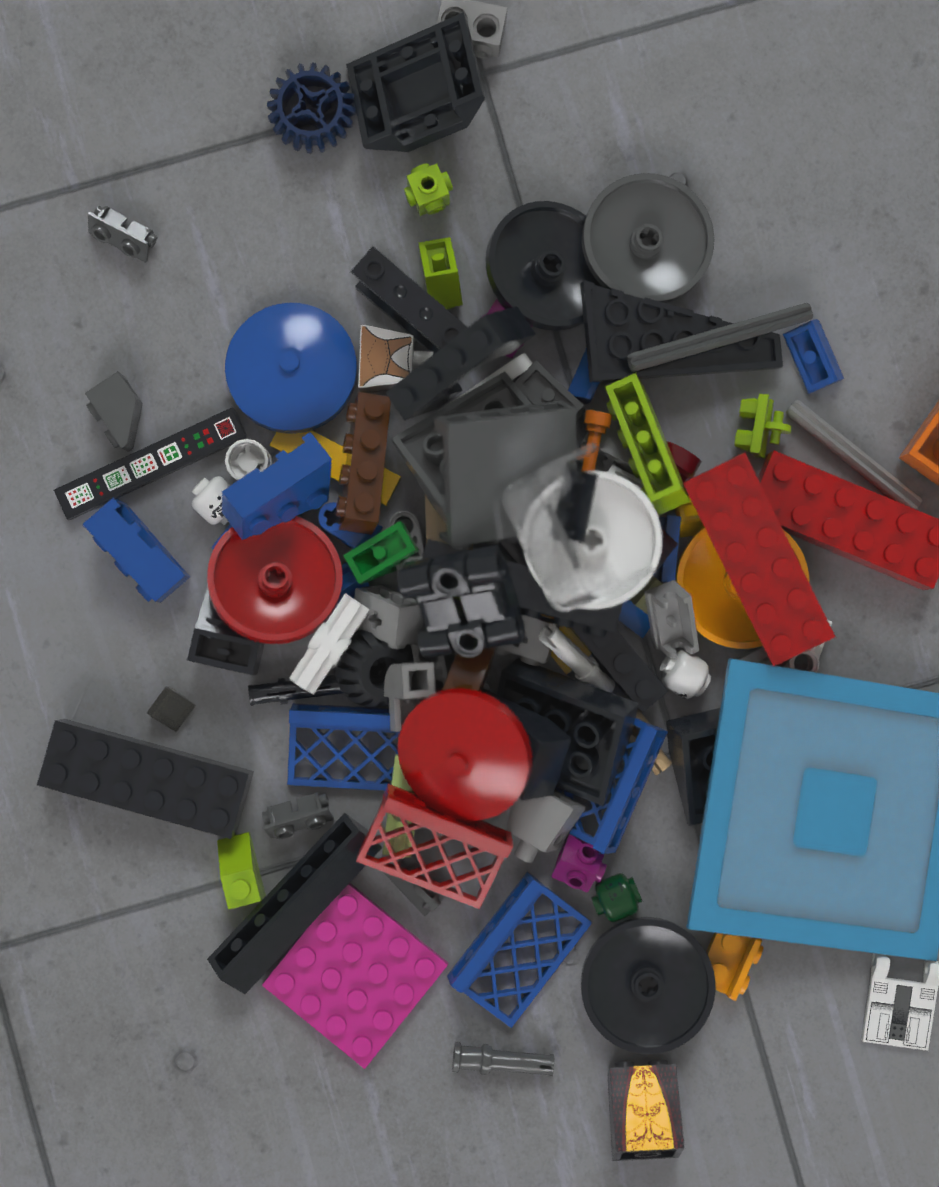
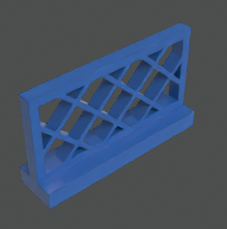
(339, 718)
(625, 793)
(493, 939)

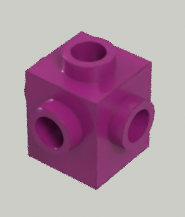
(579, 864)

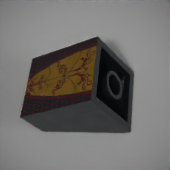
(645, 1111)

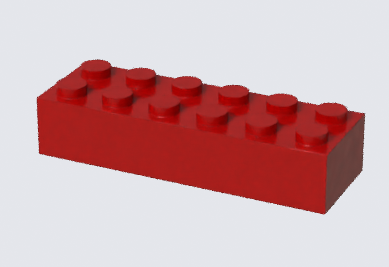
(852, 521)
(759, 559)

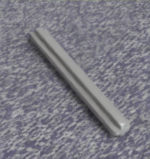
(852, 455)

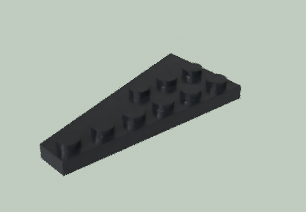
(627, 324)

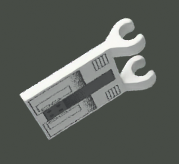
(900, 1009)

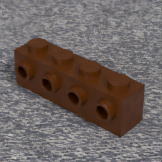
(364, 464)

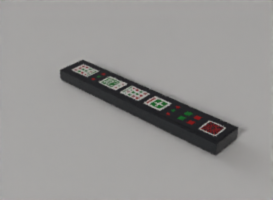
(150, 463)

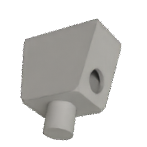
(542, 823)

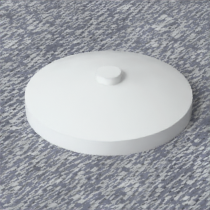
(621, 532)

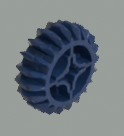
(301, 116)

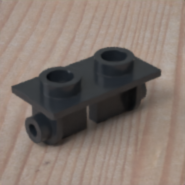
(575, 506)

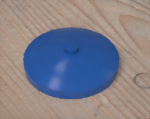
(291, 368)

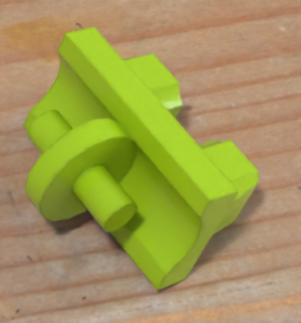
(761, 412)

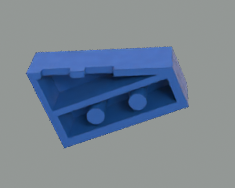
(281, 491)

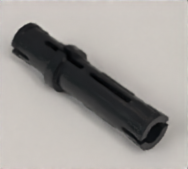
(262, 693)

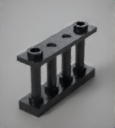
(405, 301)

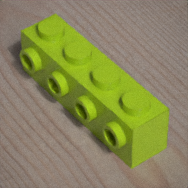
(647, 444)

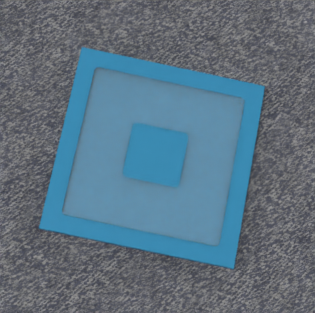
(822, 814)

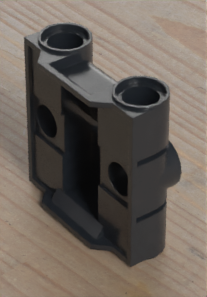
(486, 595)

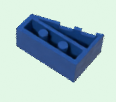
(136, 550)

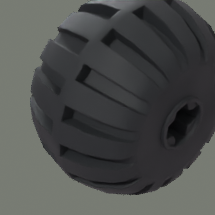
(354, 673)

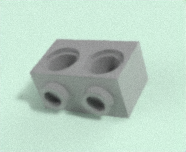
(478, 16)

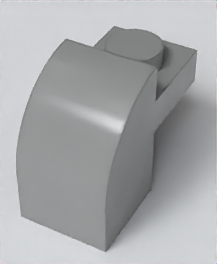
(406, 687)

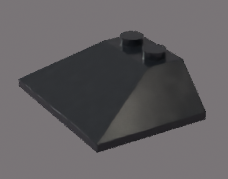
(417, 88)

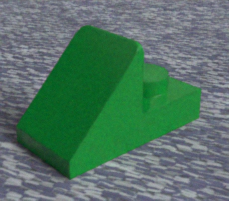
(381, 553)

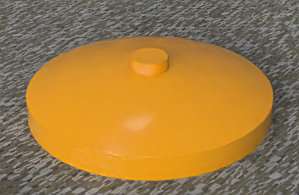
(715, 601)

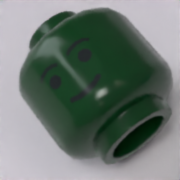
(616, 897)

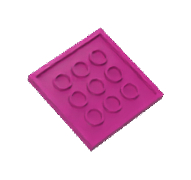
(355, 975)

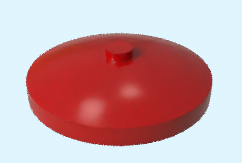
(275, 582)
(465, 754)

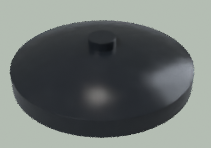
(539, 264)
(647, 985)

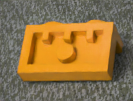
(731, 961)

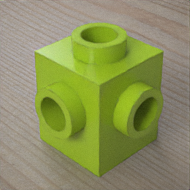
(428, 200)

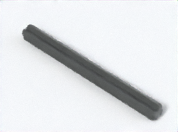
(719, 337)

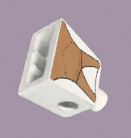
(386, 358)

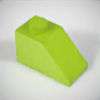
(441, 272)
(239, 871)

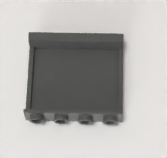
(491, 452)

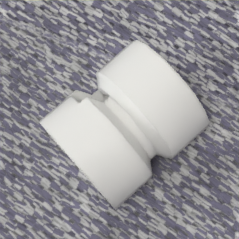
(245, 457)

